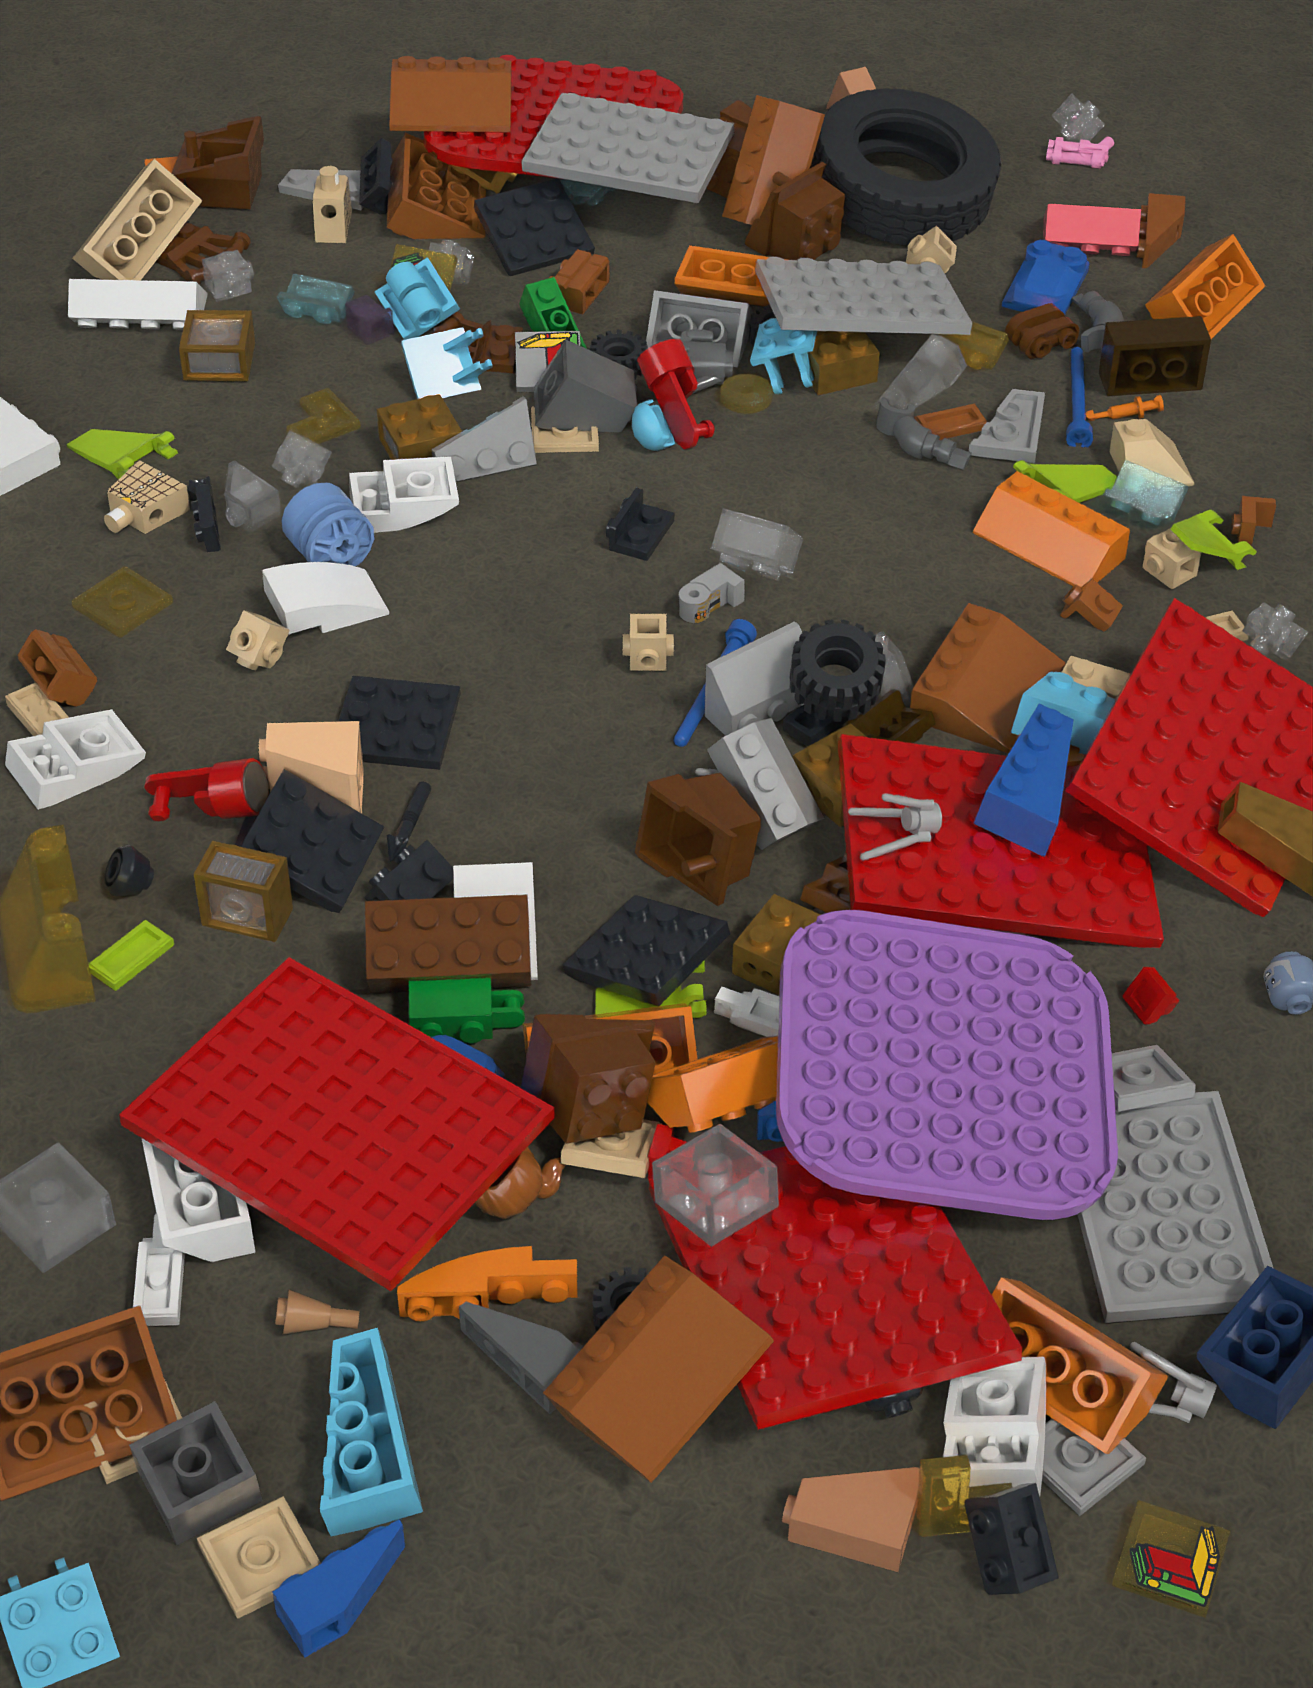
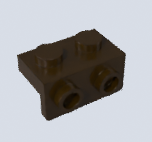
(893, 721)

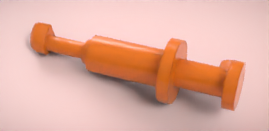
(1129, 409)

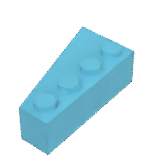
(1059, 692)
(367, 1448)

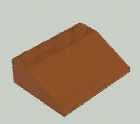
(450, 95)
(430, 196)
(981, 677)
(657, 1368)
(53, 1380)

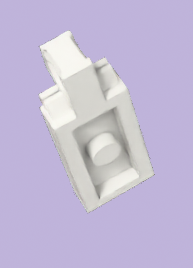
(751, 1010)
(159, 1280)

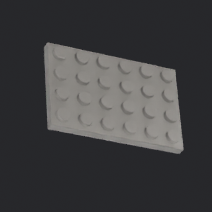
(629, 147)
(862, 296)
(1176, 1217)

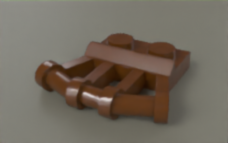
(195, 240)
(496, 344)

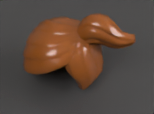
(521, 1186)

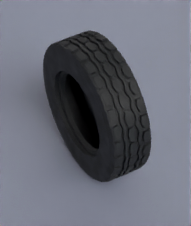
(918, 127)

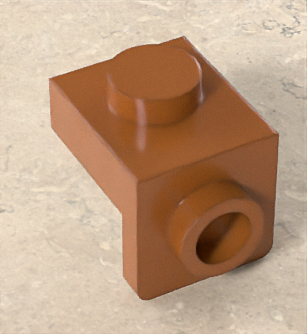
(1252, 513)
(1093, 604)

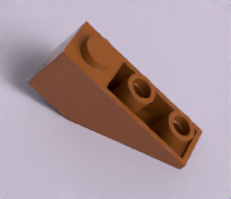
(1159, 225)

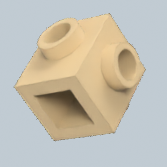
(932, 247)
(1170, 559)
(257, 641)
(642, 645)

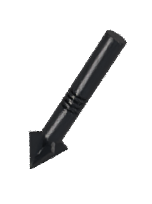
(398, 842)

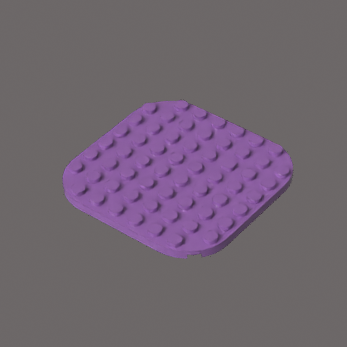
(945, 1066)

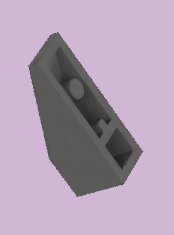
(522, 1349)

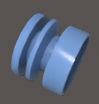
(327, 526)

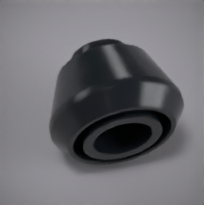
(128, 872)

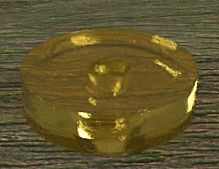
(746, 393)

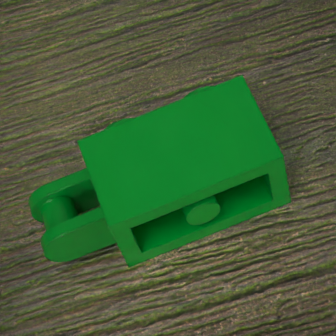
(463, 1008)

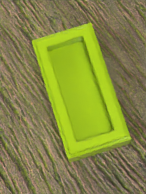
(130, 955)

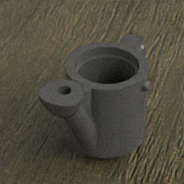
(708, 358)

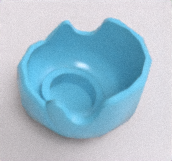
(651, 427)

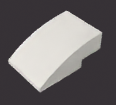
(405, 492)
(322, 595)
(72, 756)
(498, 881)
(999, 1422)

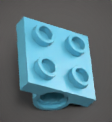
(416, 298)

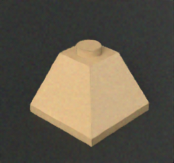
(1148, 447)

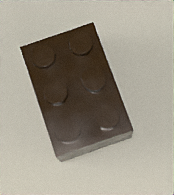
(1154, 356)

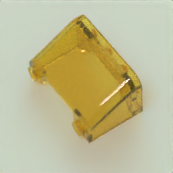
(40, 943)

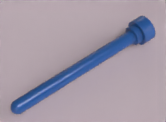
(1079, 430)
(738, 635)

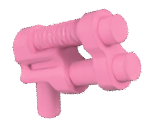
(1079, 153)

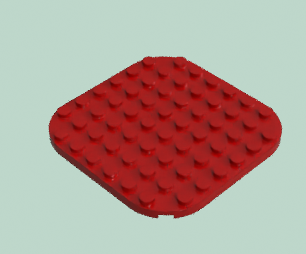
(534, 94)

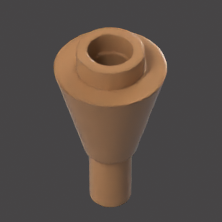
(304, 1313)

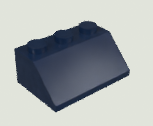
(1264, 1348)

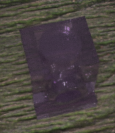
(369, 319)

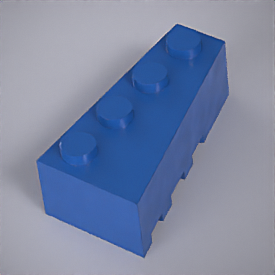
(1029, 786)

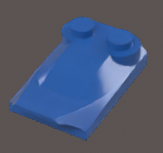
(1047, 276)

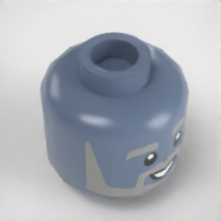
(1290, 982)

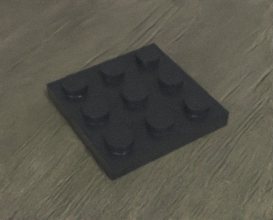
(532, 226)
(401, 720)
(318, 835)
(646, 950)

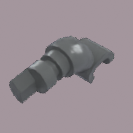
(1100, 312)
(915, 438)

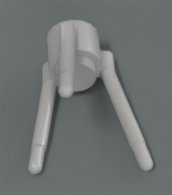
(919, 818)
(1190, 1391)

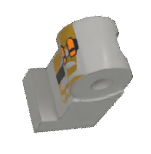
(710, 592)

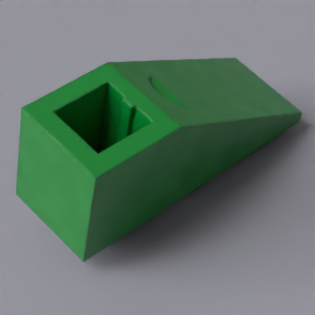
(546, 308)

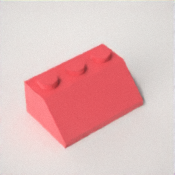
(1093, 228)

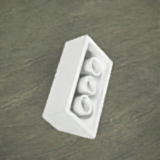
(133, 302)
(195, 1211)

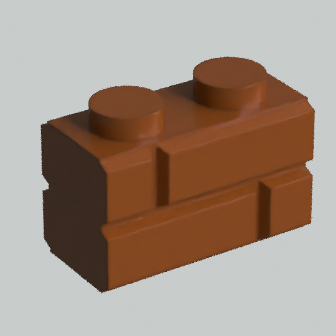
(582, 279)
(57, 668)

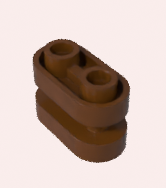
(1041, 329)

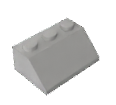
(679, 312)
(752, 682)
(767, 779)

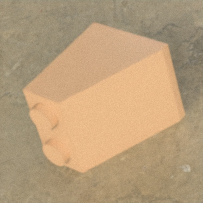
(318, 753)

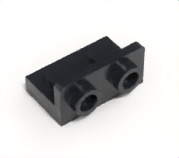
(375, 177)
(638, 527)
(1011, 1540)

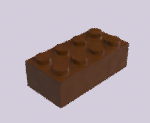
(447, 941)

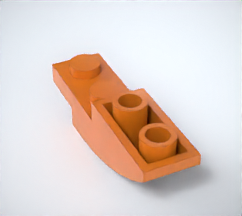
(486, 1276)

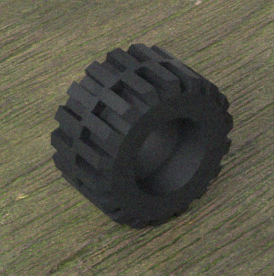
(840, 646)

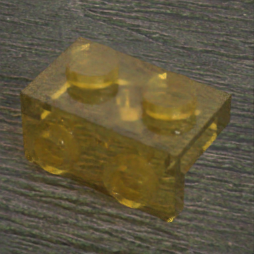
(981, 347)

